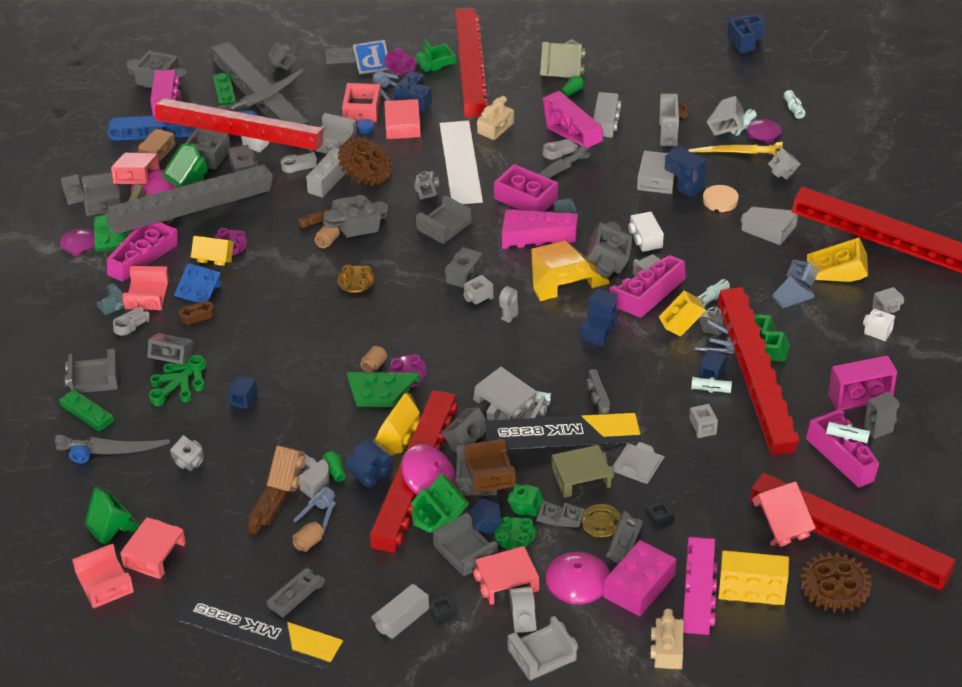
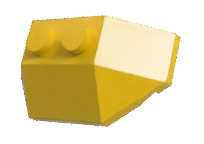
(399, 425)

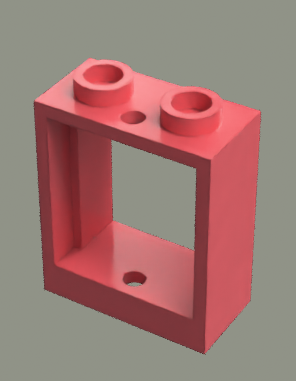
(357, 91)

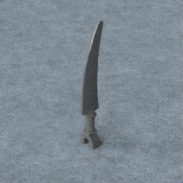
(261, 95)
(561, 165)
(106, 446)

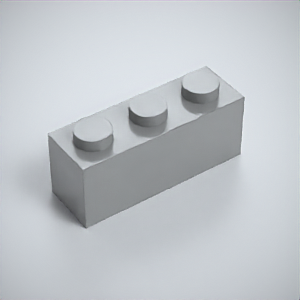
(607, 112)
(325, 174)

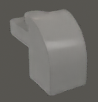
(314, 476)
(523, 609)

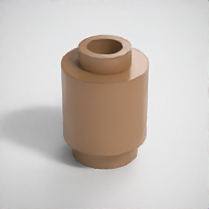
(326, 236)
(373, 359)
(308, 536)

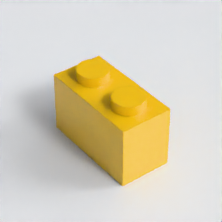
(212, 249)
(682, 313)

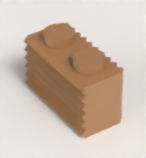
(158, 142)
(286, 468)

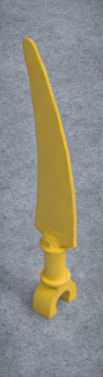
(741, 148)

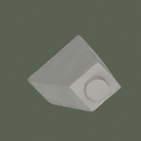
(727, 116)
(769, 223)

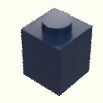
(712, 365)
(242, 392)
(486, 516)

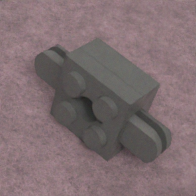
(145, 68)
(211, 145)
(355, 215)
(609, 248)

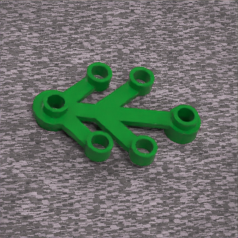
(194, 365)

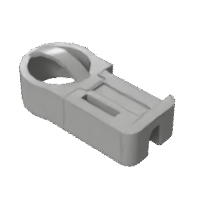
(557, 149)
(298, 162)
(509, 303)
(131, 319)

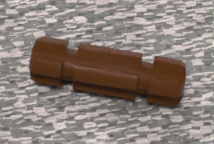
(312, 218)

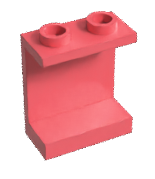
(402, 119)
(133, 168)
(147, 287)
(786, 513)
(151, 546)
(505, 571)
(102, 576)

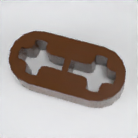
(196, 312)

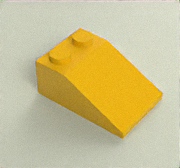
(841, 262)

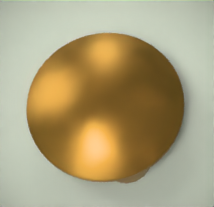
(355, 278)

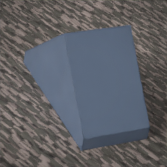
(803, 272)
(792, 292)

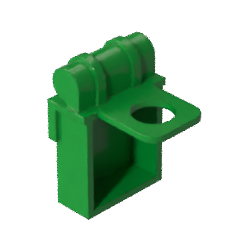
(434, 57)

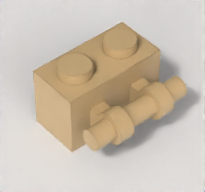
(495, 119)
(668, 641)

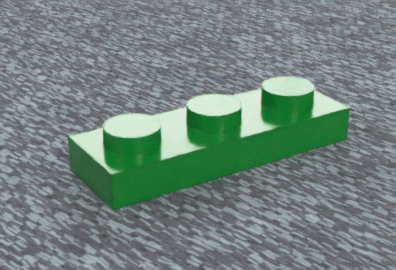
(224, 89)
(86, 410)

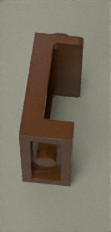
(489, 466)

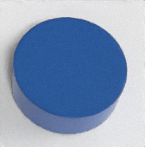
(365, 126)
(79, 454)

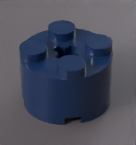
(370, 462)

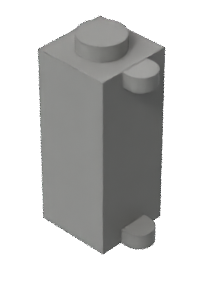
(401, 611)

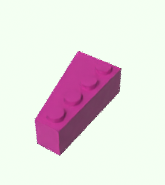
(571, 121)
(538, 227)
(141, 249)
(650, 286)
(848, 456)
(699, 586)

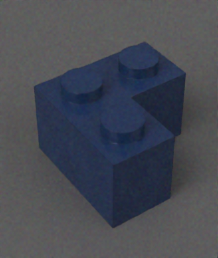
(745, 31)
(412, 88)
(689, 169)
(601, 317)

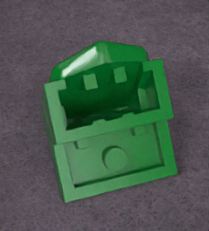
(185, 167)
(104, 237)
(438, 505)
(107, 516)

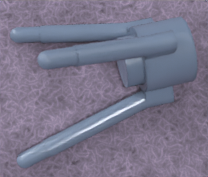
(383, 79)
(728, 344)
(322, 500)

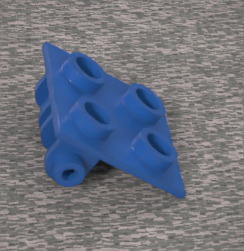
(197, 284)

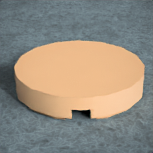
(720, 198)

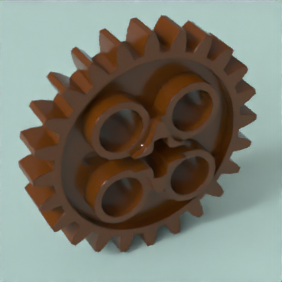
(364, 161)
(835, 582)

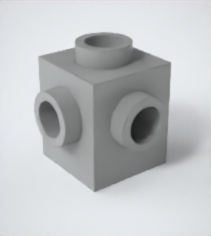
(784, 164)
(187, 453)

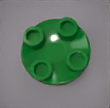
(515, 532)

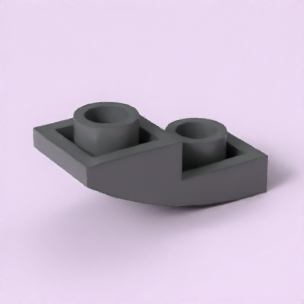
(560, 516)

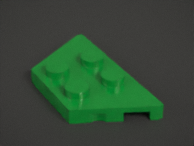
(379, 388)

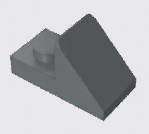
(72, 189)

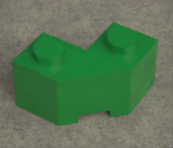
(775, 342)

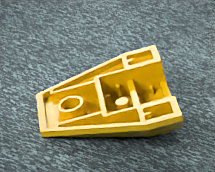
(559, 265)

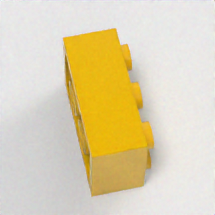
(753, 577)

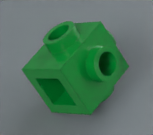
(525, 500)

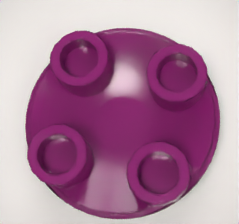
(400, 62)
(763, 130)
(238, 237)
(77, 241)
(409, 364)

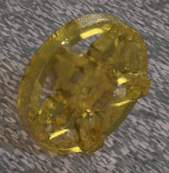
(600, 520)

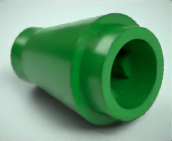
(573, 85)
(335, 465)

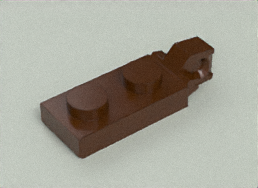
(266, 508)

